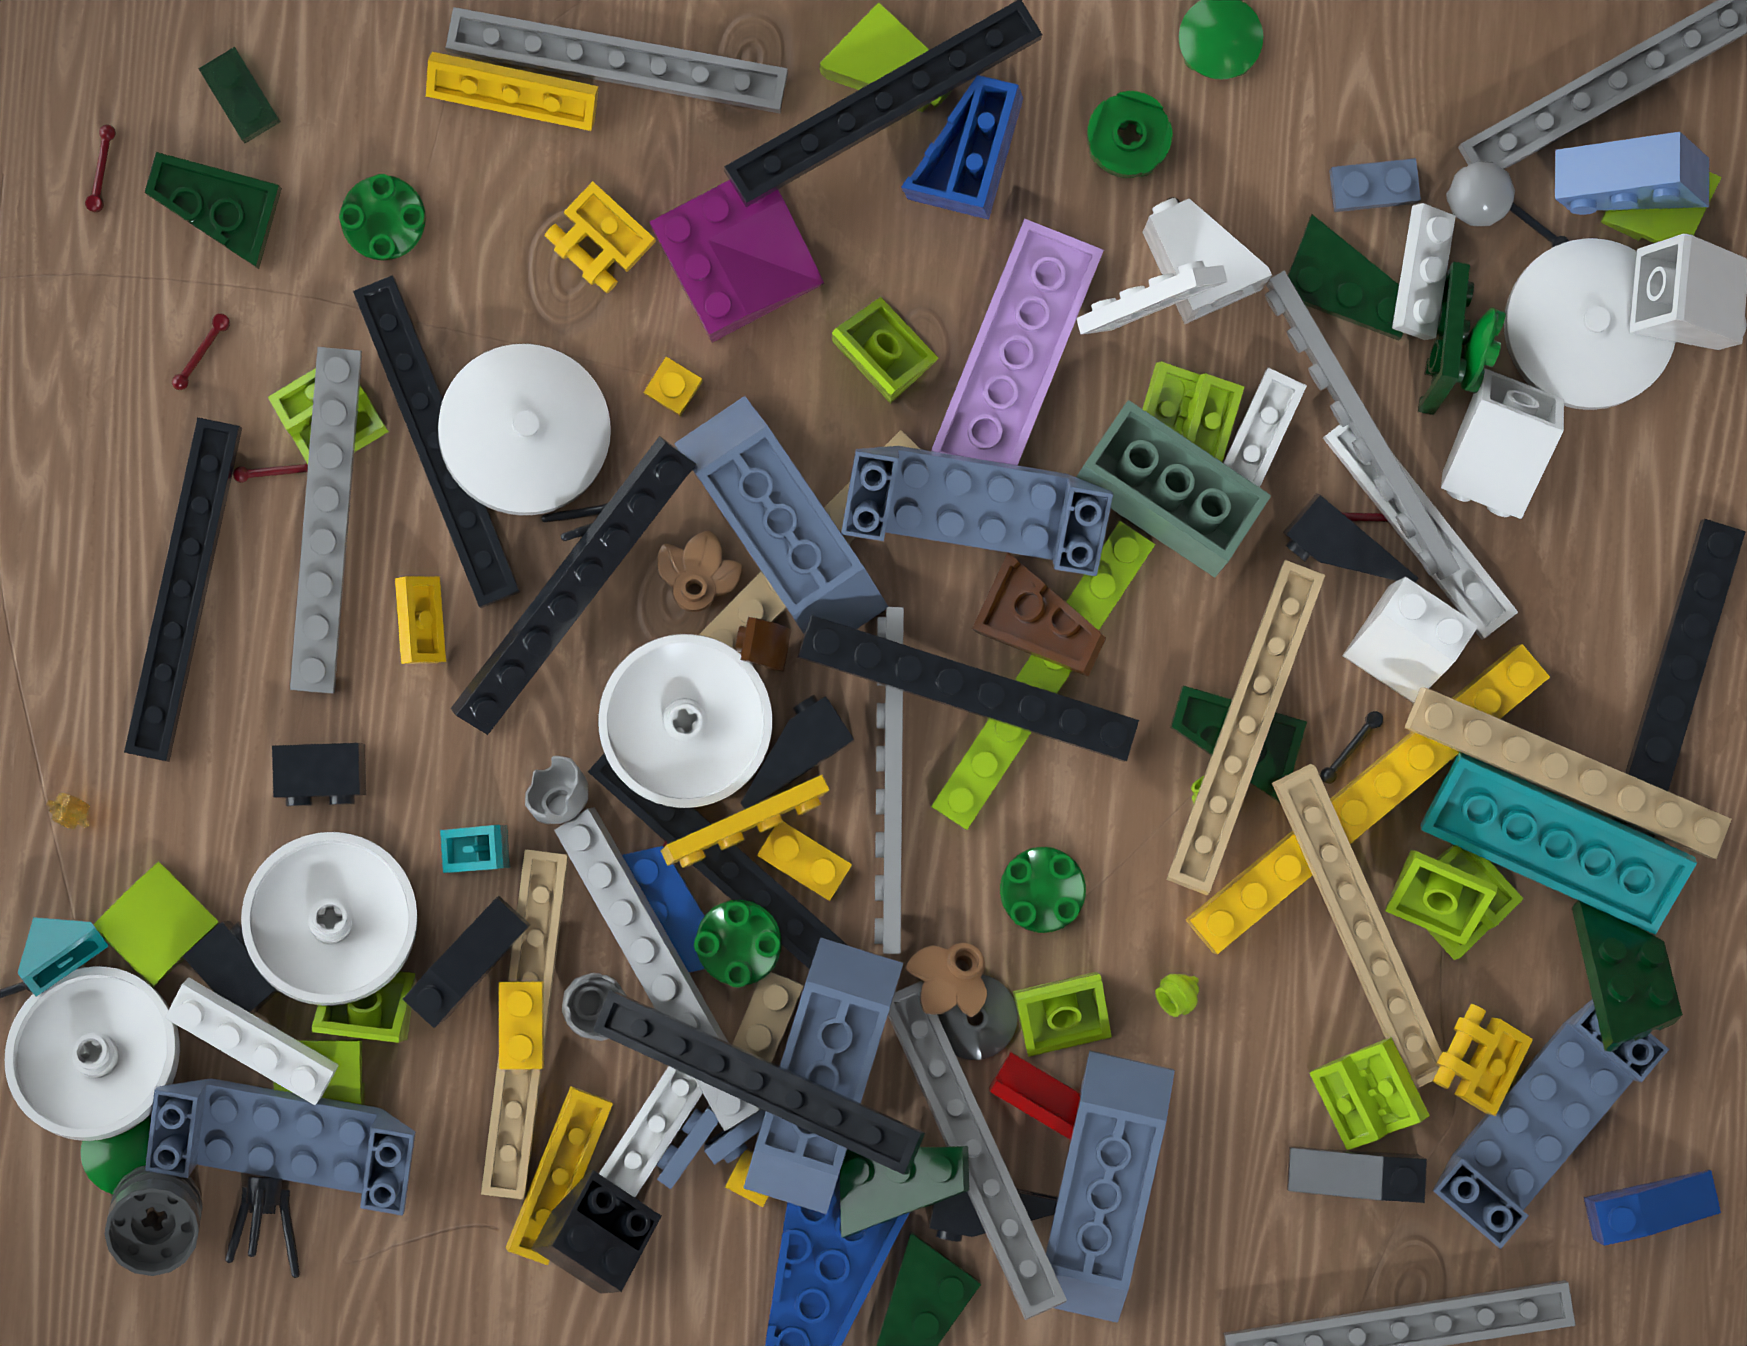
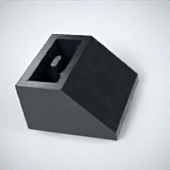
(597, 1233)

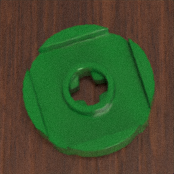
(1151, 124)

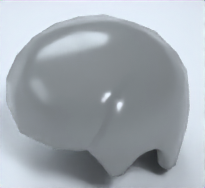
(1481, 194)
(557, 792)
(584, 1002)

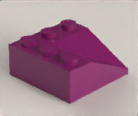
(735, 257)

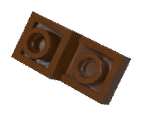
(763, 643)

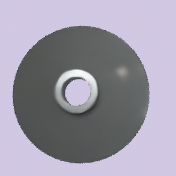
(994, 1031)

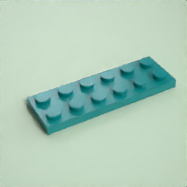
(1558, 843)

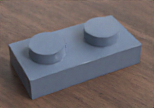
(1375, 185)
(731, 1143)
(677, 1159)

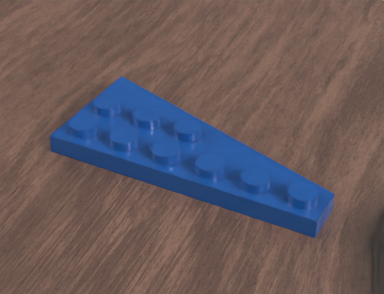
(824, 1276)

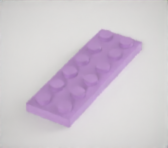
(1018, 346)

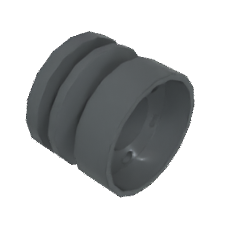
(142, 1238)

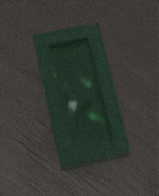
(239, 95)

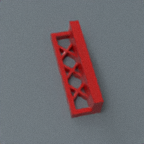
(1037, 1094)

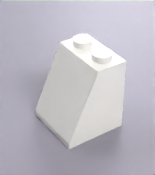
(1187, 234)
(1690, 293)
(1503, 445)
(1410, 639)

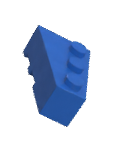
(970, 153)

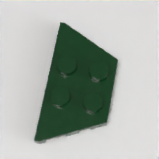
(1626, 976)

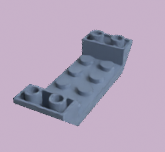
(977, 505)
(780, 519)
(834, 1047)
(1541, 1123)
(282, 1139)
(1108, 1182)

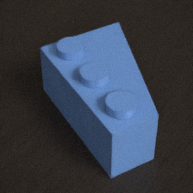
(1632, 175)

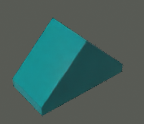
(475, 848)
(56, 950)

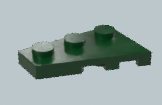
(1343, 281)

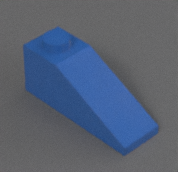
(1651, 1207)

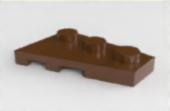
(1037, 621)

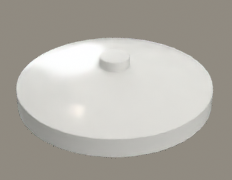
(1573, 326)
(524, 429)
(685, 720)
(329, 918)
(91, 1053)

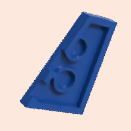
(669, 900)

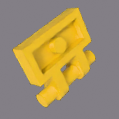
(609, 227)
(1493, 1063)

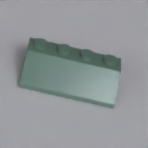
(1174, 489)

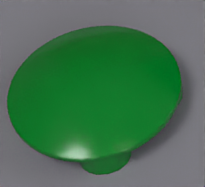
(1220, 38)
(382, 217)
(1482, 348)
(1042, 889)
(738, 942)
(114, 1157)

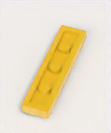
(511, 91)
(729, 830)
(560, 1167)

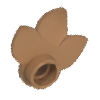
(700, 565)
(947, 984)

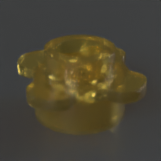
(68, 811)

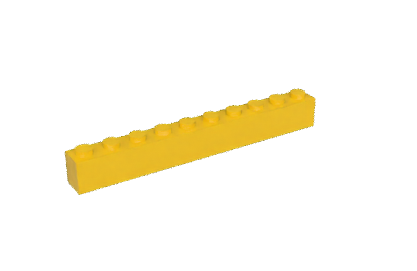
(1360, 804)

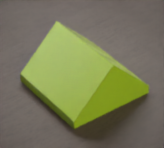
(883, 349)
(1440, 897)
(1063, 1013)
(376, 1017)

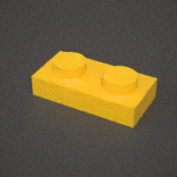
(420, 619)
(804, 860)
(521, 1025)

